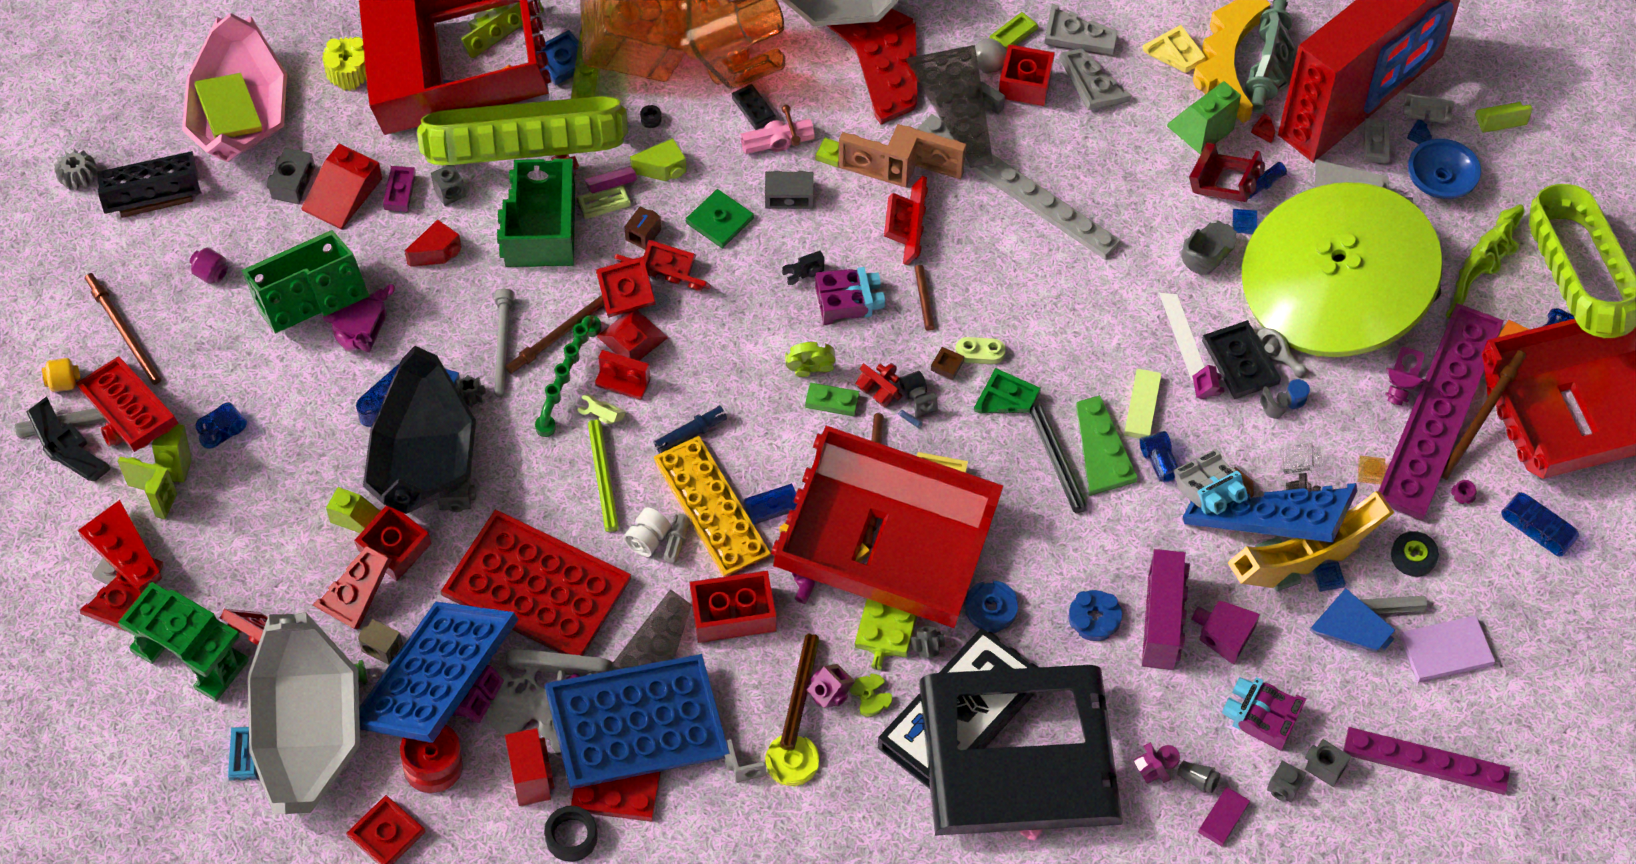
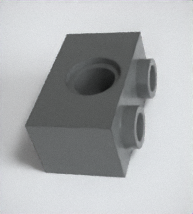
(291, 175)

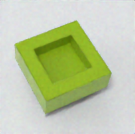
(828, 152)

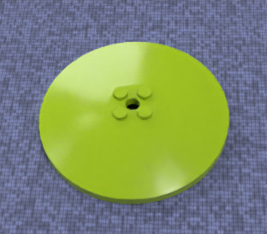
(1349, 304)

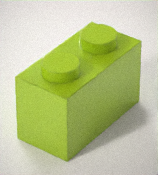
(173, 452)

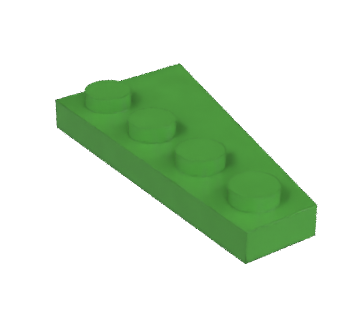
(1104, 455)

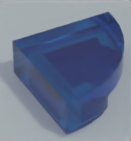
(1419, 132)

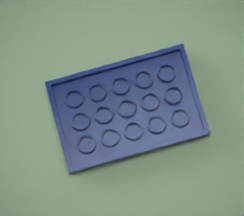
(434, 670)
(636, 721)

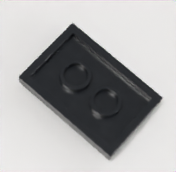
(1241, 359)

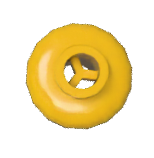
(60, 374)

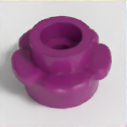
(1397, 395)
(1464, 486)

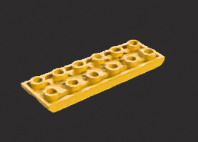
(711, 506)

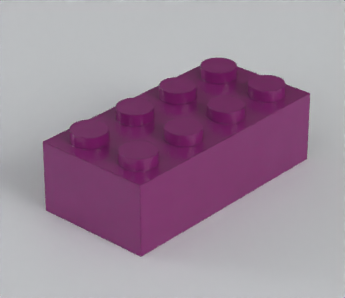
(1165, 609)

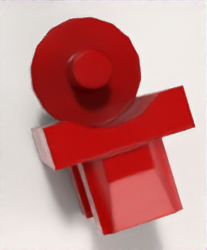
(887, 390)

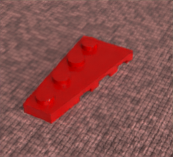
(120, 544)

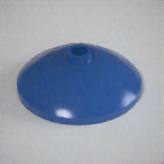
(1446, 160)

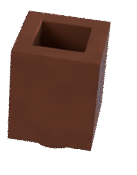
(642, 227)

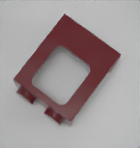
(1211, 167)

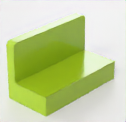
(1503, 116)

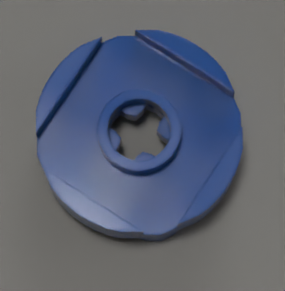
(1091, 601)
(991, 620)

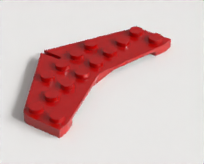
(882, 57)

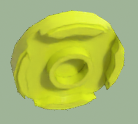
(794, 768)

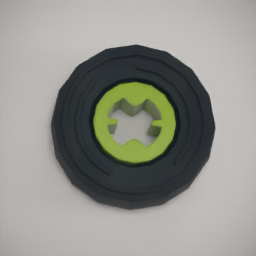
(1418, 565)

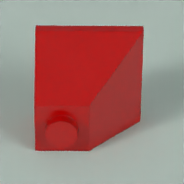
(632, 336)

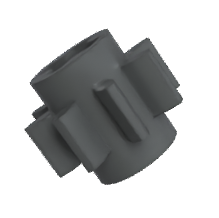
(471, 390)
(928, 641)

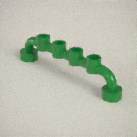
(589, 327)

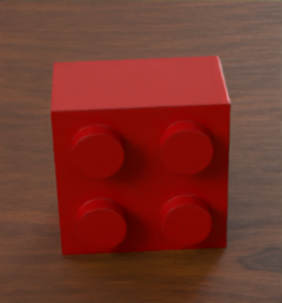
(1026, 74)
(397, 537)
(530, 766)

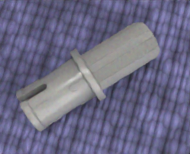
(676, 537)

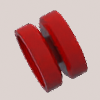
(432, 765)

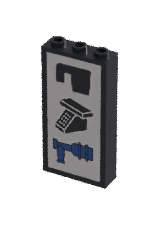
(978, 717)

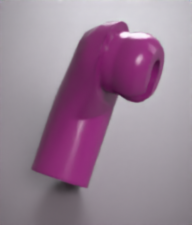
(805, 588)

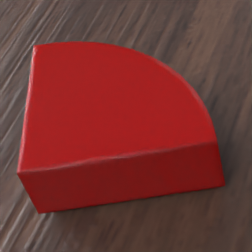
(1264, 128)

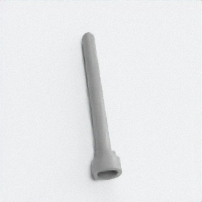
(504, 300)

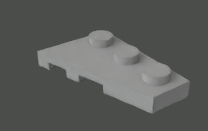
(1072, 32)

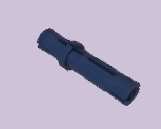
(698, 425)

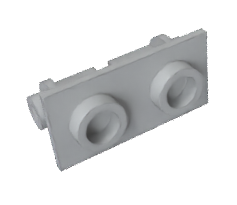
(1439, 109)

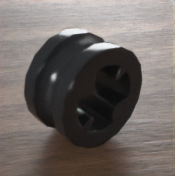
(650, 123)

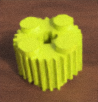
(345, 62)

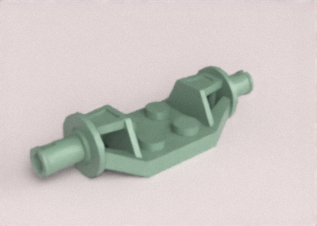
(1278, 57)

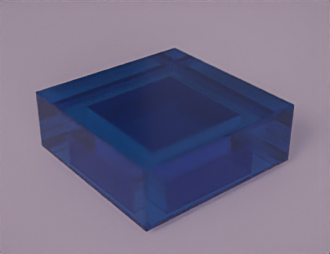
(1244, 220)
(1329, 576)

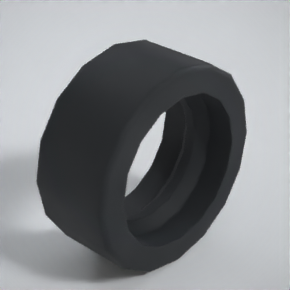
(577, 852)

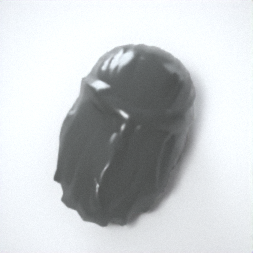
(1208, 247)

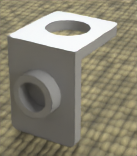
(740, 772)

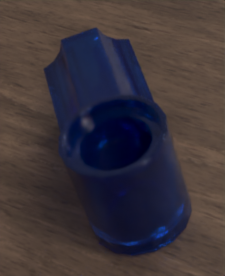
(1158, 450)

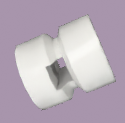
(648, 531)

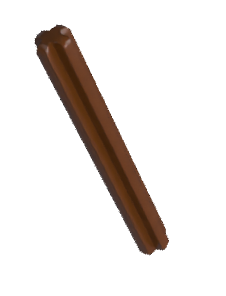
(799, 692)

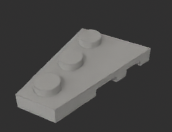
(1090, 82)
(1332, 173)

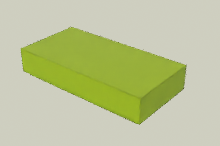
(1015, 30)

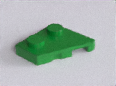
(1006, 394)

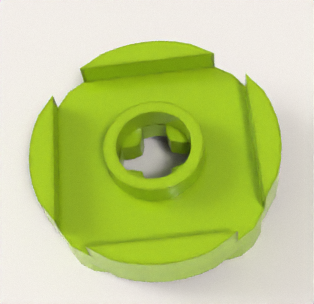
(810, 358)

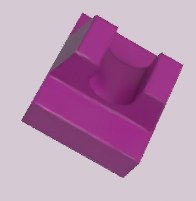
(1207, 382)

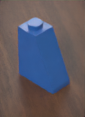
(1354, 624)

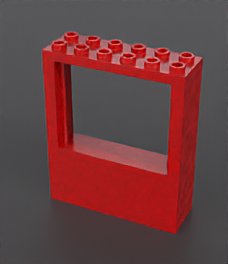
(407, 67)

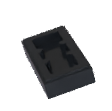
(753, 106)

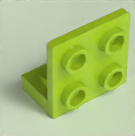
(154, 480)

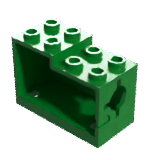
(538, 215)
(305, 282)

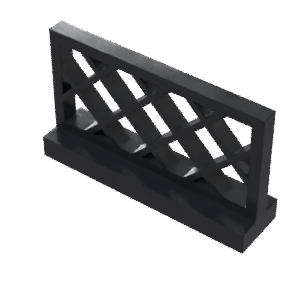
(144, 191)

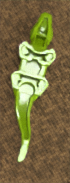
(1488, 253)

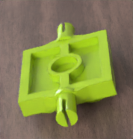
(884, 632)

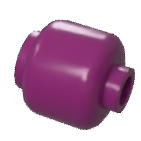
(208, 265)

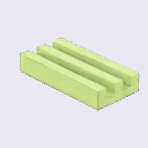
(604, 204)

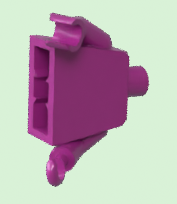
(360, 322)

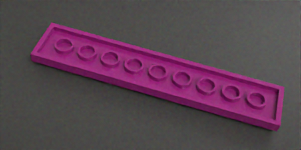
(1438, 412)

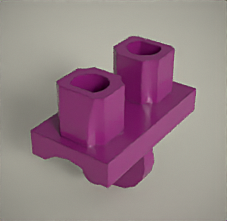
(1153, 764)

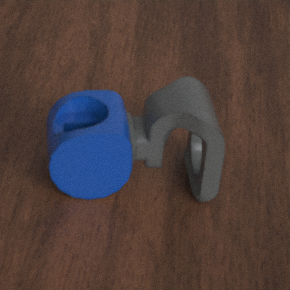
(1294, 397)

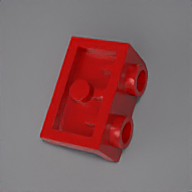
(622, 375)

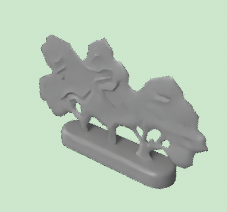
(513, 710)

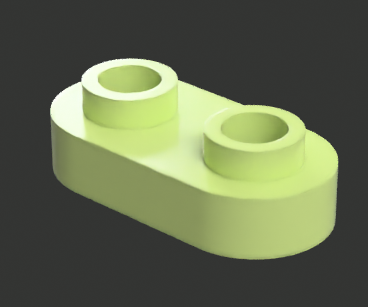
(980, 350)

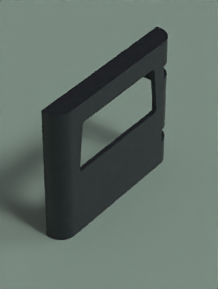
(1022, 784)

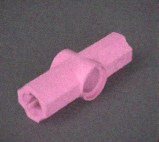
(776, 136)

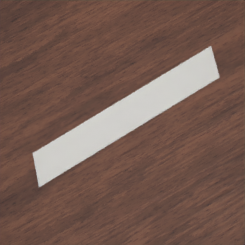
(1182, 333)

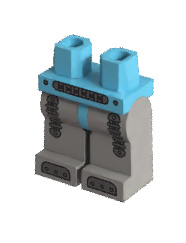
(1210, 482)

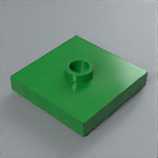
(719, 218)

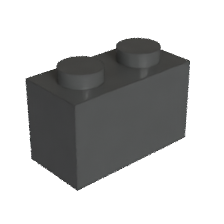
(789, 190)

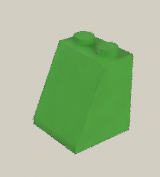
(1208, 118)

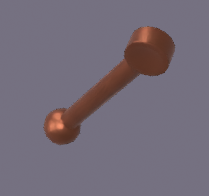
(795, 140)

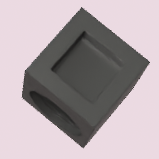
(448, 184)
(1328, 773)

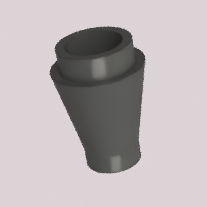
(1200, 776)

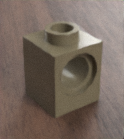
(380, 641)

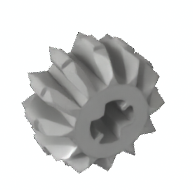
(75, 169)

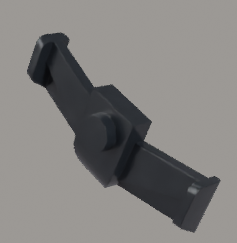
(64, 443)

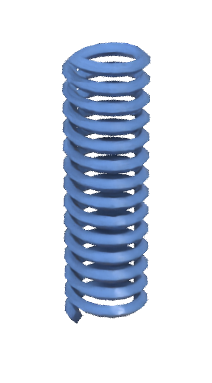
(903, 414)

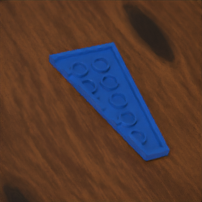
(1282, 513)

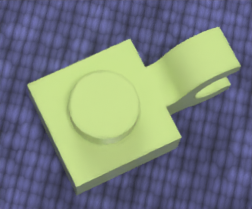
(607, 412)

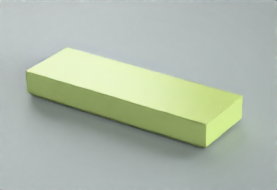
(1142, 403)

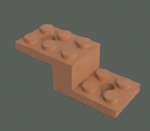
(898, 159)

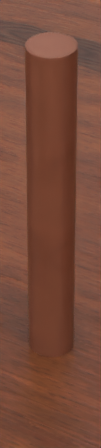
(924, 297)

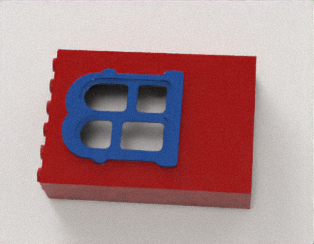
(1359, 66)

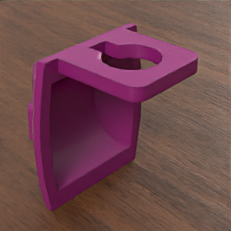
(1404, 379)

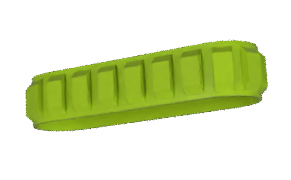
(522, 130)
(1579, 205)

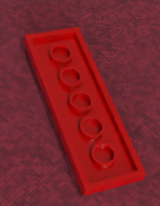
(127, 404)

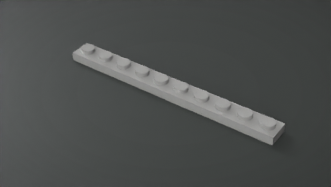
(1037, 199)

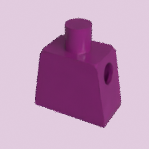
(1226, 628)

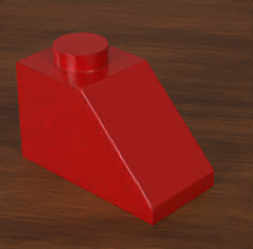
(434, 246)

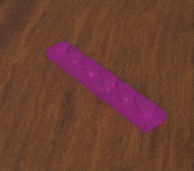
(1427, 760)

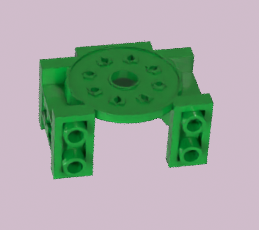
(190, 632)

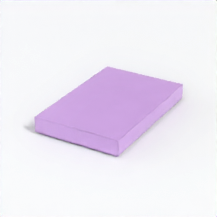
(1447, 648)

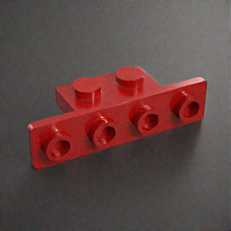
(905, 219)
(670, 262)

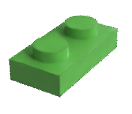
(832, 399)

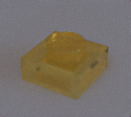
(1371, 469)

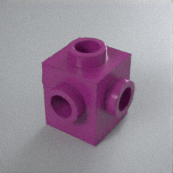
(830, 686)

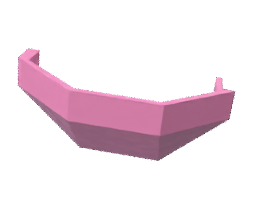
(230, 49)

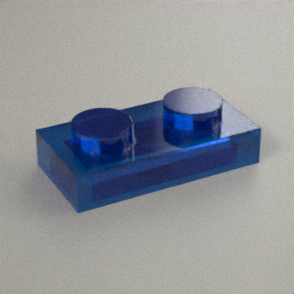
(770, 504)

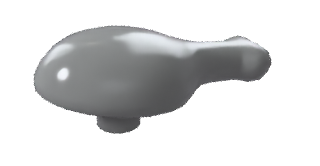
(1277, 344)

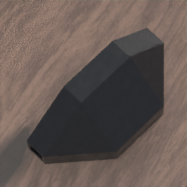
(419, 437)

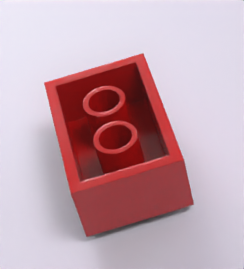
(733, 606)

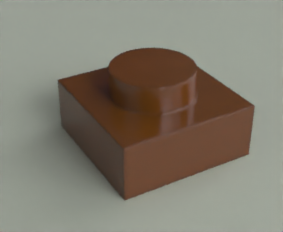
(947, 363)

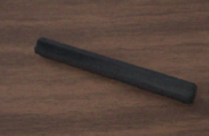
(1058, 459)

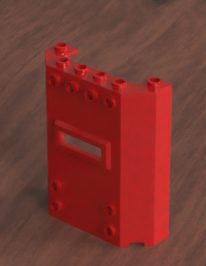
(1535, 412)
(927, 536)

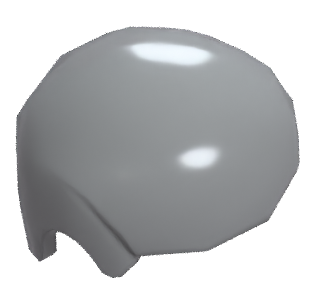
(990, 55)

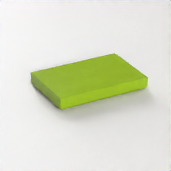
(228, 106)

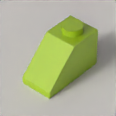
(660, 161)
(350, 510)

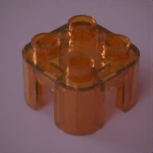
(725, 31)

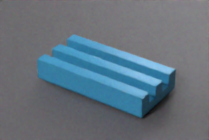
(242, 774)

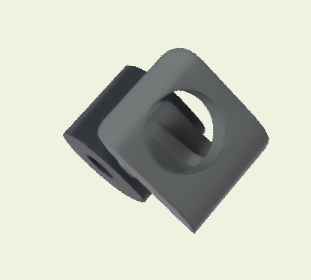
(915, 387)

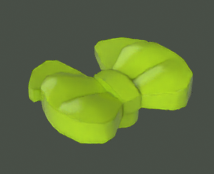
(870, 703)

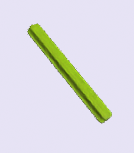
(603, 476)

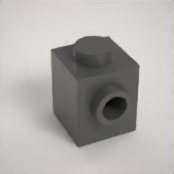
(459, 499)

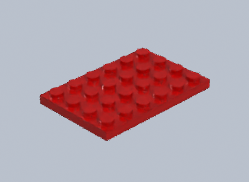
(547, 583)

